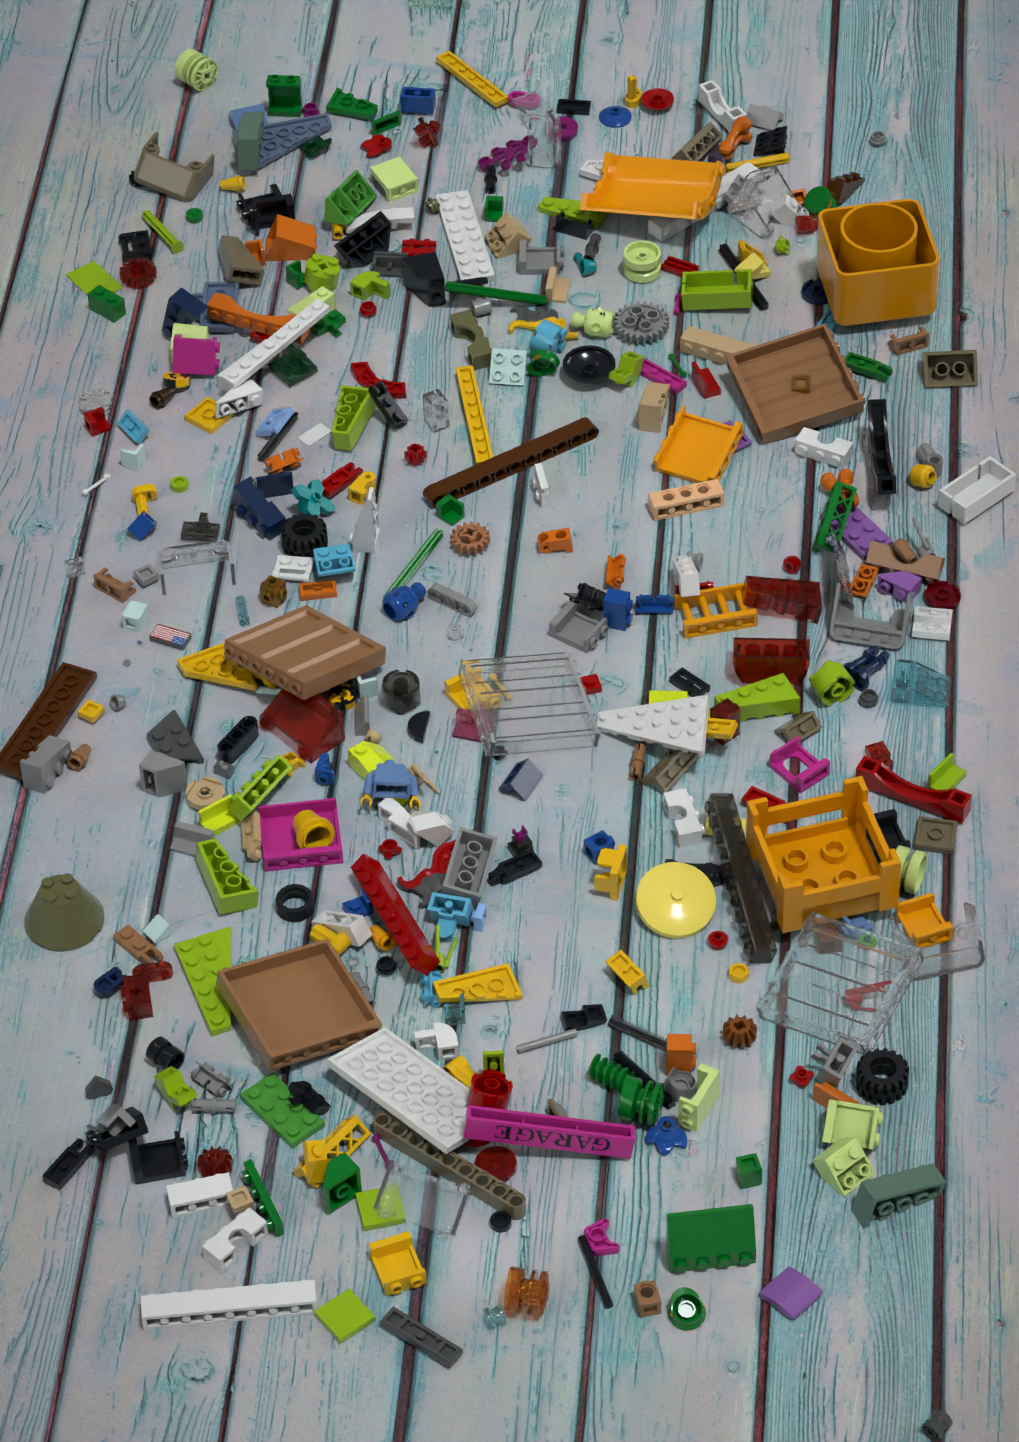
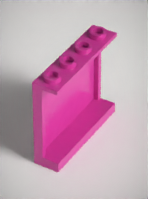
(279, 836)

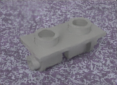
(205, 1073)

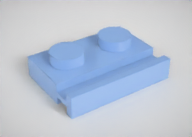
(274, 421)

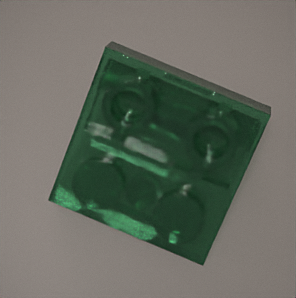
(293, 366)

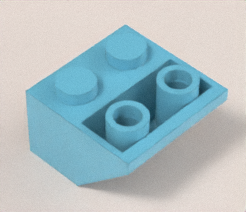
(333, 560)

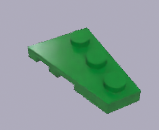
(348, 105)

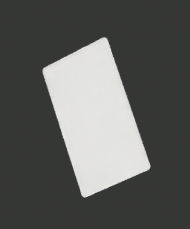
(314, 434)

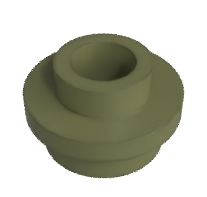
(432, 205)

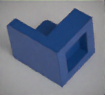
(142, 525)

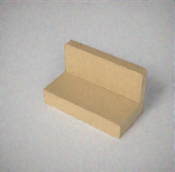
(556, 288)

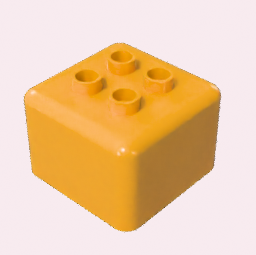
(877, 262)

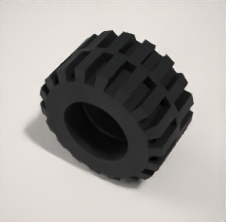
(303, 534)
(882, 1063)

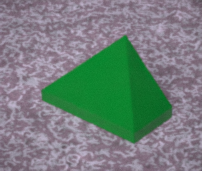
(386, 123)

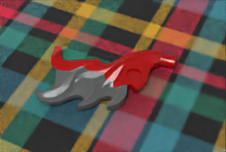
(431, 879)

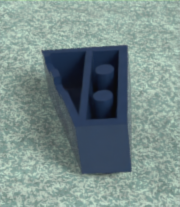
(182, 309)
(257, 510)

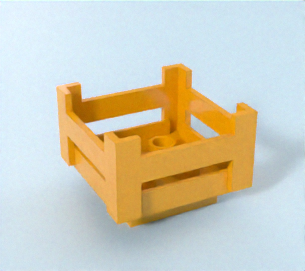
(827, 863)

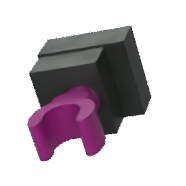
(520, 842)

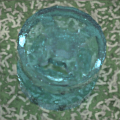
(494, 1316)

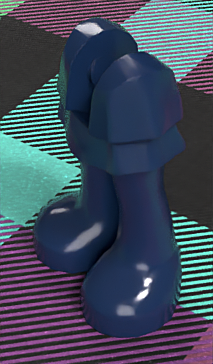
(872, 663)

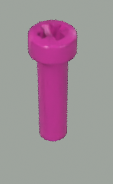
(678, 298)

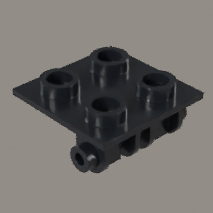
(771, 141)
(589, 596)

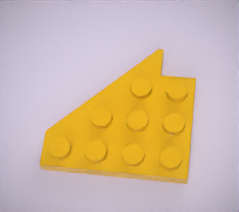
(215, 667)

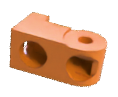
(555, 540)

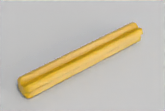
(761, 162)

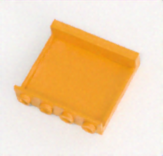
(697, 448)

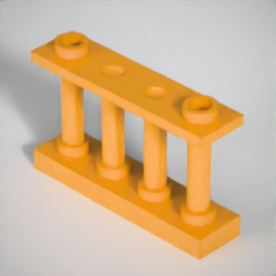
(715, 623)

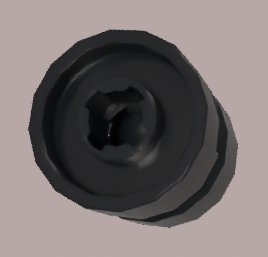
(164, 1054)

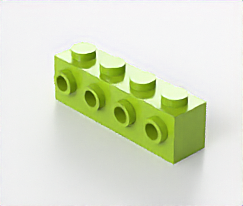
(262, 784)

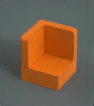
(257, 250)

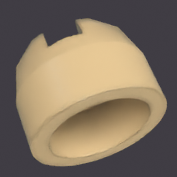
(373, 736)

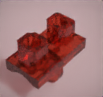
(427, 132)

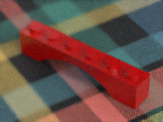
(947, 803)

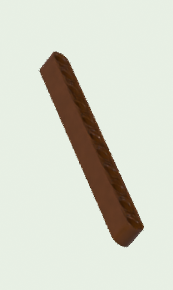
(512, 461)

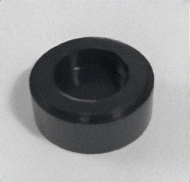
(500, 1221)

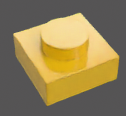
(91, 711)

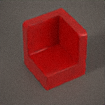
(96, 422)

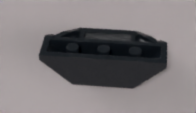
(367, 238)

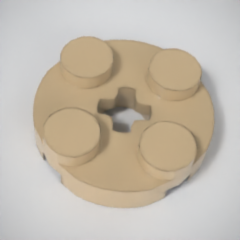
(196, 789)

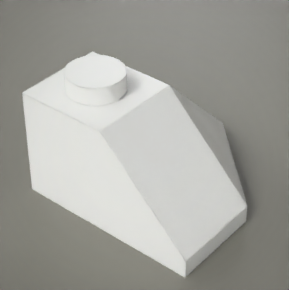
(431, 826)

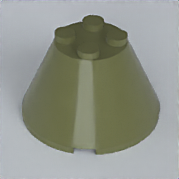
(63, 914)

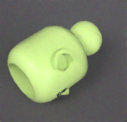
(595, 322)

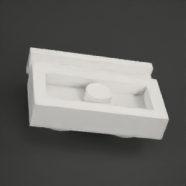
(541, 485)

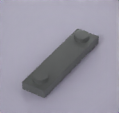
(421, 1337)

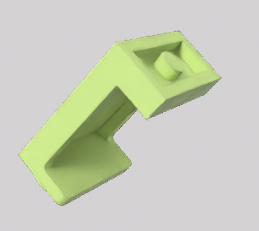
(395, 178)
(693, 1112)
(852, 1120)

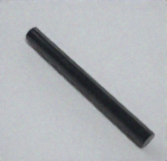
(595, 1271)

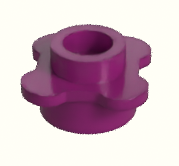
(310, 109)

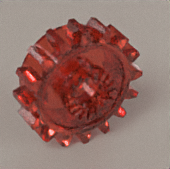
(138, 273)

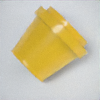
(312, 830)

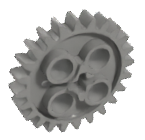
(649, 318)

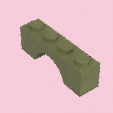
(466, 327)

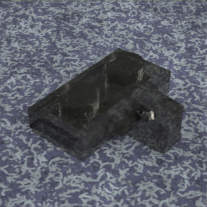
(200, 530)

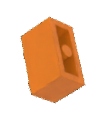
(680, 1052)

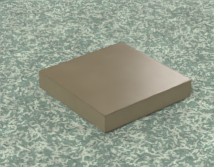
(935, 835)

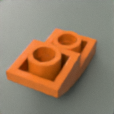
(864, 580)

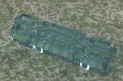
(242, 610)

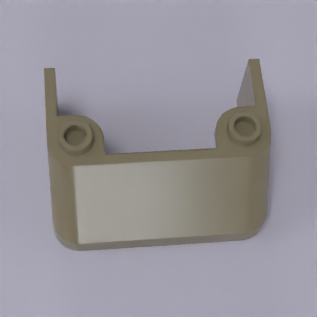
(170, 177)

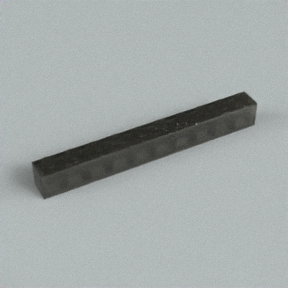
(740, 878)

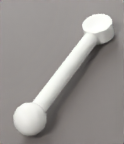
(107, 477)

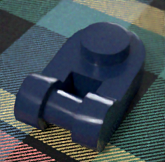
(105, 986)

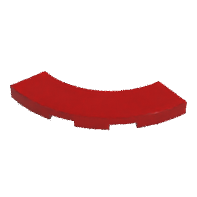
(366, 378)

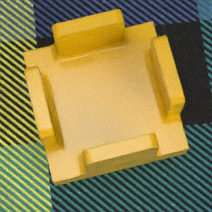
(612, 881)

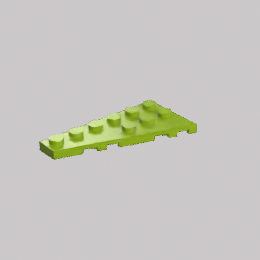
(201, 961)

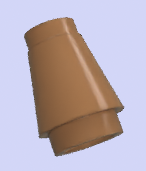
(903, 550)
(79, 757)

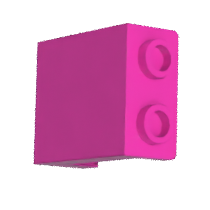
(195, 355)

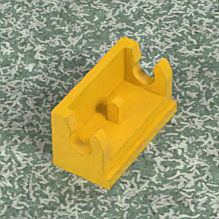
(627, 971)

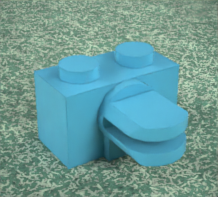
(449, 913)

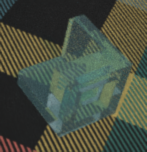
(455, 1012)

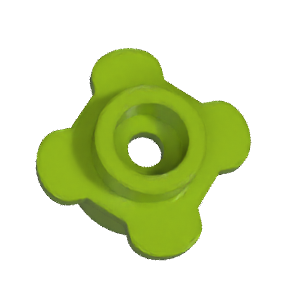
(782, 245)

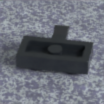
(308, 1096)

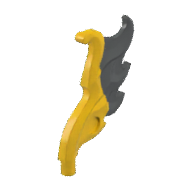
(531, 319)

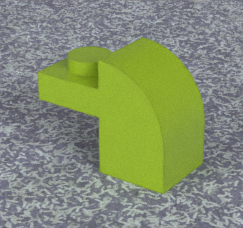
(369, 283)
(628, 370)
(174, 1088)

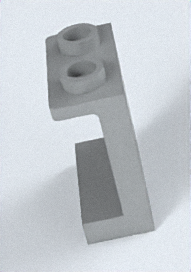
(539, 259)
(577, 628)

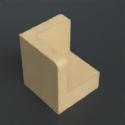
(239, 1200)

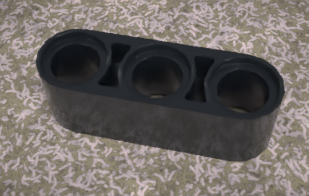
(238, 739)

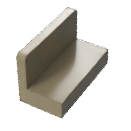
(801, 725)

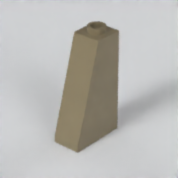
(239, 262)

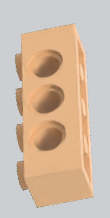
(686, 499)

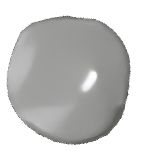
(680, 1084)

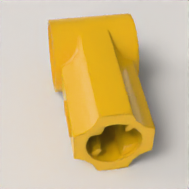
(338, 940)
(460, 1069)

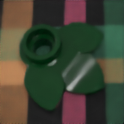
(312, 149)

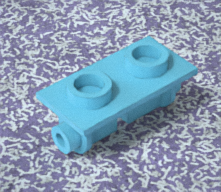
(427, 993)

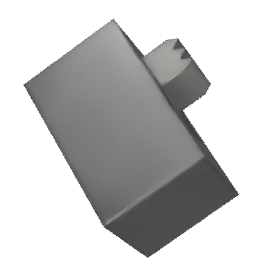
(223, 769)

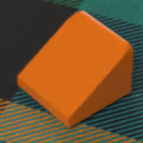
(800, 195)

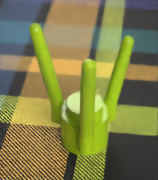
(444, 962)

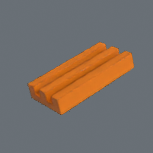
(318, 590)

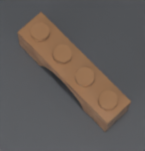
(927, 566)

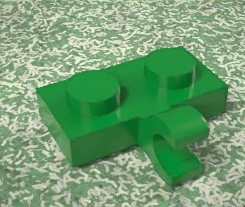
(329, 322)

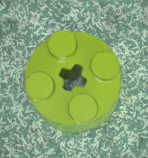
(322, 271)
(832, 683)

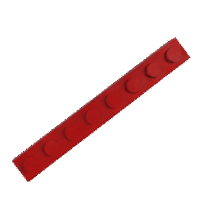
(395, 914)

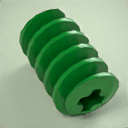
(606, 1073)

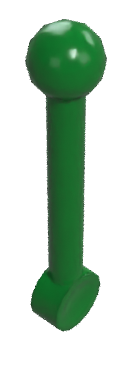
(671, 357)

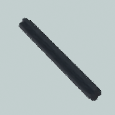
(734, 262)

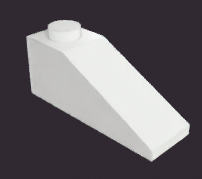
(350, 924)

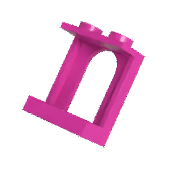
(816, 769)

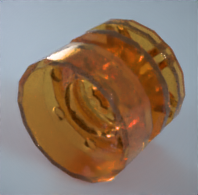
(526, 1291)

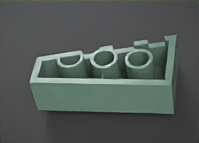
(249, 140)
(896, 1193)

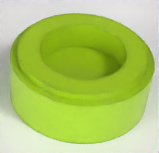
(179, 484)

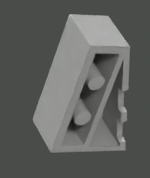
(45, 764)

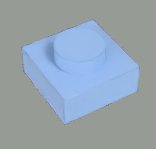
(479, 917)

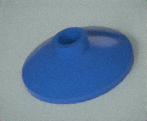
(615, 116)

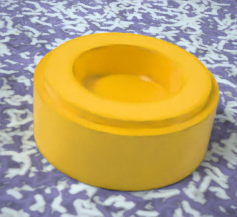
(738, 973)

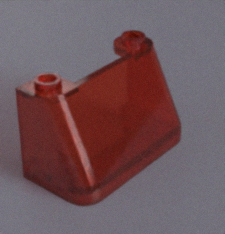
(308, 722)

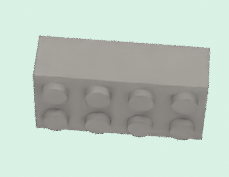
(469, 865)

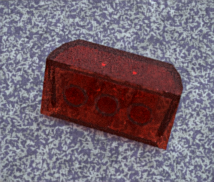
(766, 657)

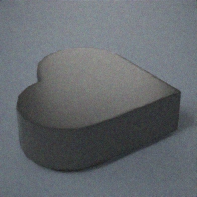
(98, 1087)

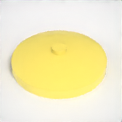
(675, 900)

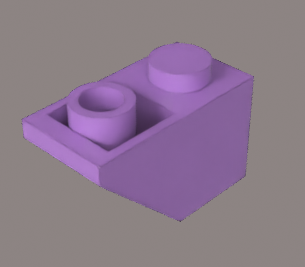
(899, 584)

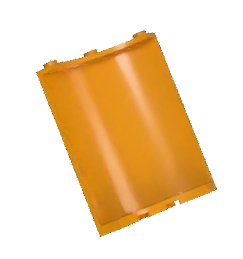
(655, 187)

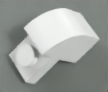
(441, 1037)

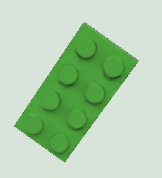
(271, 1103)

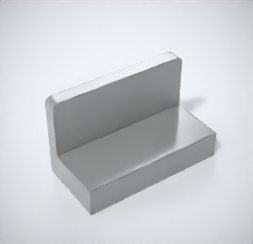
(764, 117)
(187, 837)

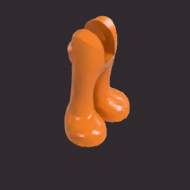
(738, 134)
(846, 476)

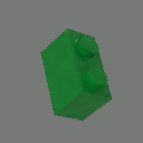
(106, 303)

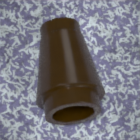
(161, 397)

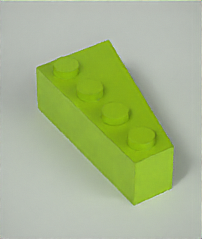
(352, 415)
(764, 698)
(226, 883)

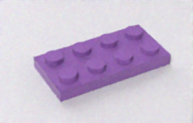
(859, 531)

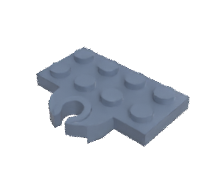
(210, 288)

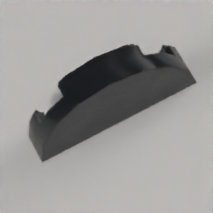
(418, 725)

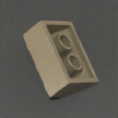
(949, 368)

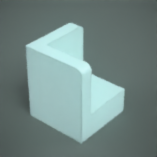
(133, 459)
(135, 616)
(367, 686)

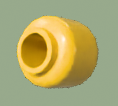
(922, 475)

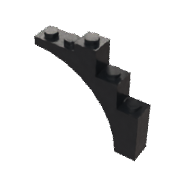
(878, 447)

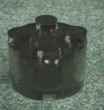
(401, 691)

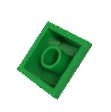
(340, 1182)

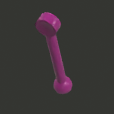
(375, 1138)

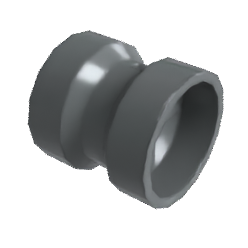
(937, 1425)

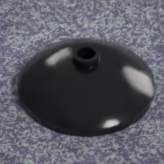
(588, 364)

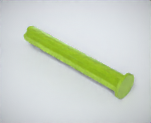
(176, 246)

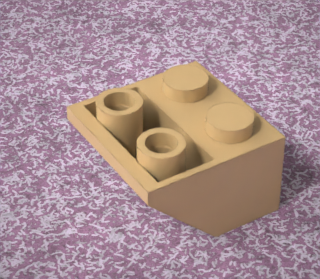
(506, 236)

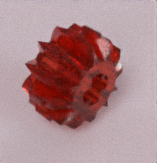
(214, 1162)

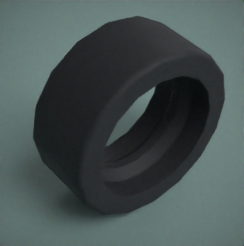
(294, 914)

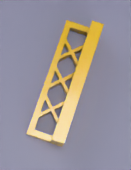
(333, 1139)

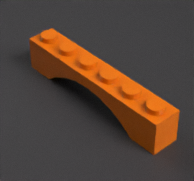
(226, 310)

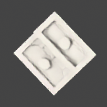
(932, 623)

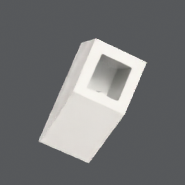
(786, 209)

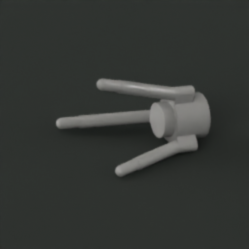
(926, 547)

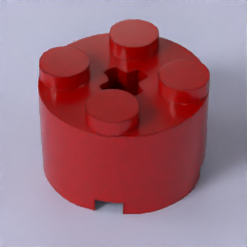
(490, 1090)

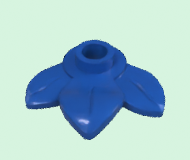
(666, 1137)

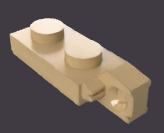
(251, 835)

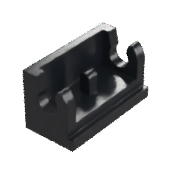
(573, 227)

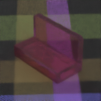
(465, 726)

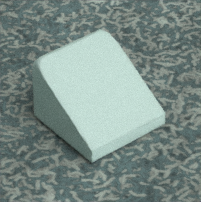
(157, 929)

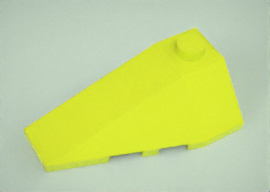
(364, 759)

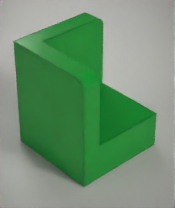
(493, 208)
(294, 275)
(450, 510)
(748, 1171)

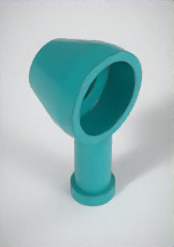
(586, 266)

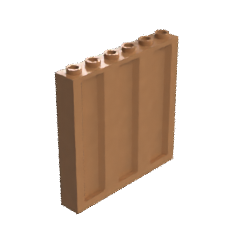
(765, 383)
(304, 652)

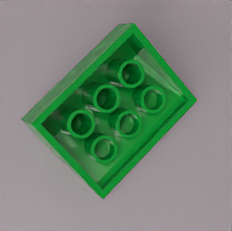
(710, 1238)

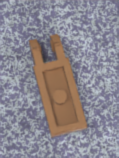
(136, 945)

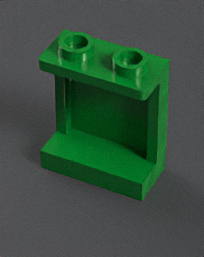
(284, 95)

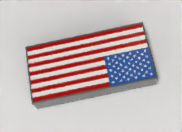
(170, 637)

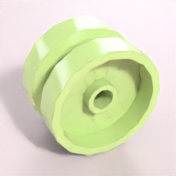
(642, 261)
(912, 868)

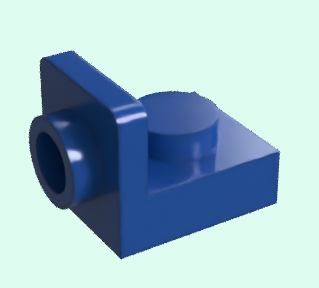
(323, 771)
(359, 906)

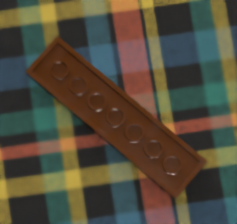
(46, 715)

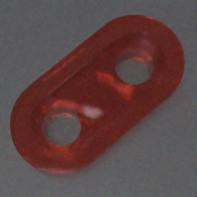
(156, 971)

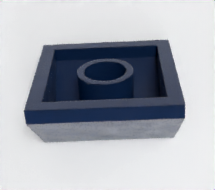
(275, 484)

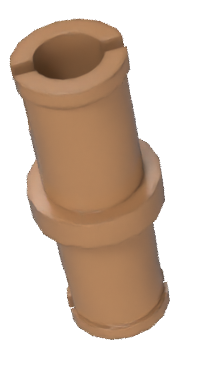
(637, 762)

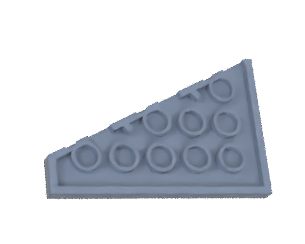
(287, 135)

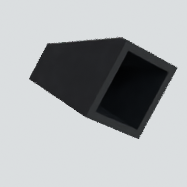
(424, 278)

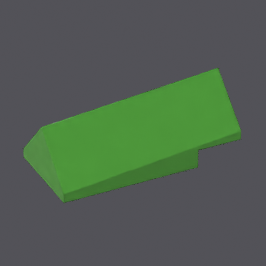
(348, 199)

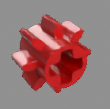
(415, 454)

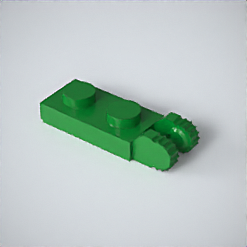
(868, 366)

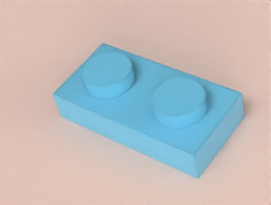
(133, 426)

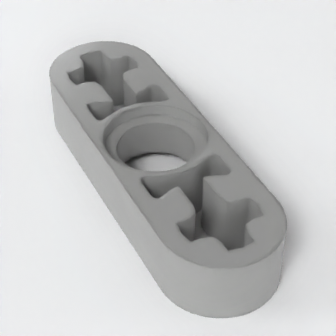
(459, 604)

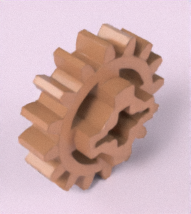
(470, 538)

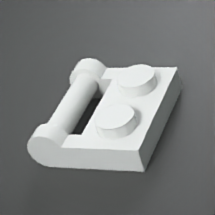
(294, 568)

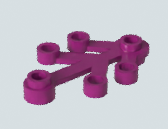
(507, 153)

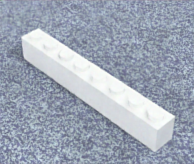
(664, 228)
(228, 1304)

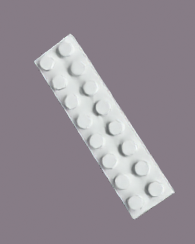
(464, 235)

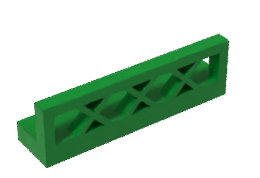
(829, 511)

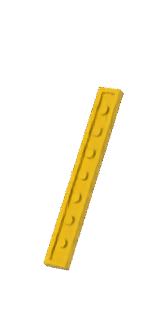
(474, 413)

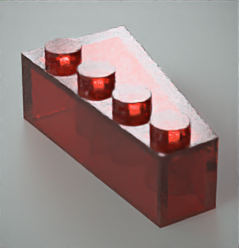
(784, 596)

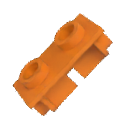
(276, 463)
(615, 571)

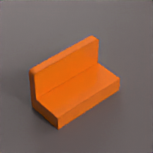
(824, 1092)

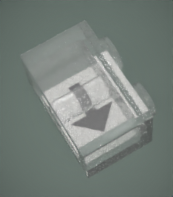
(436, 410)

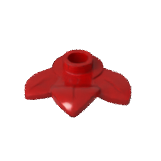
(376, 145)

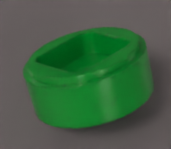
(194, 215)

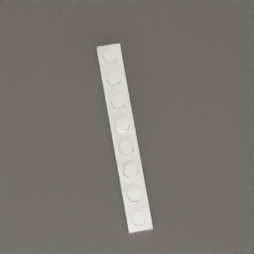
(275, 343)

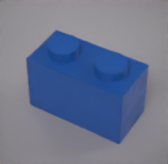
(418, 100)
(617, 609)

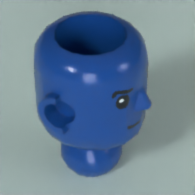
(403, 601)

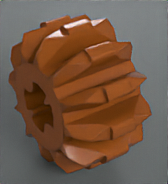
(739, 1031)

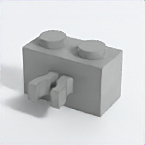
(834, 1061)

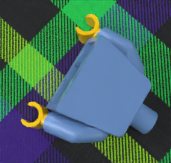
(390, 781)

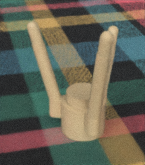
(420, 776)

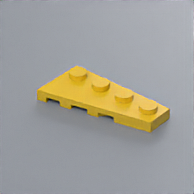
(482, 985)

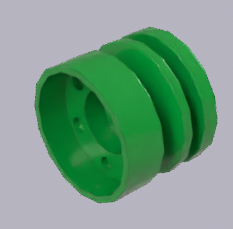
(646, 1101)

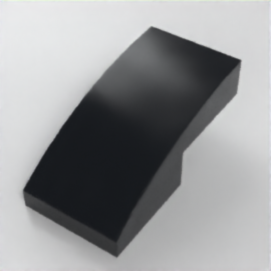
(586, 1018)

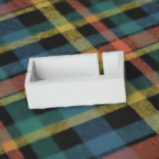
(977, 490)

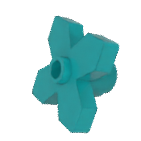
(311, 499)

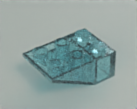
(919, 685)

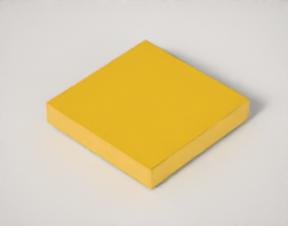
(204, 416)

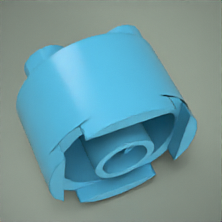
(549, 337)

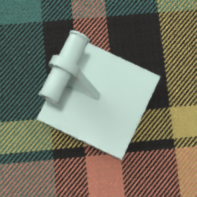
(508, 366)

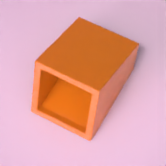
(290, 240)

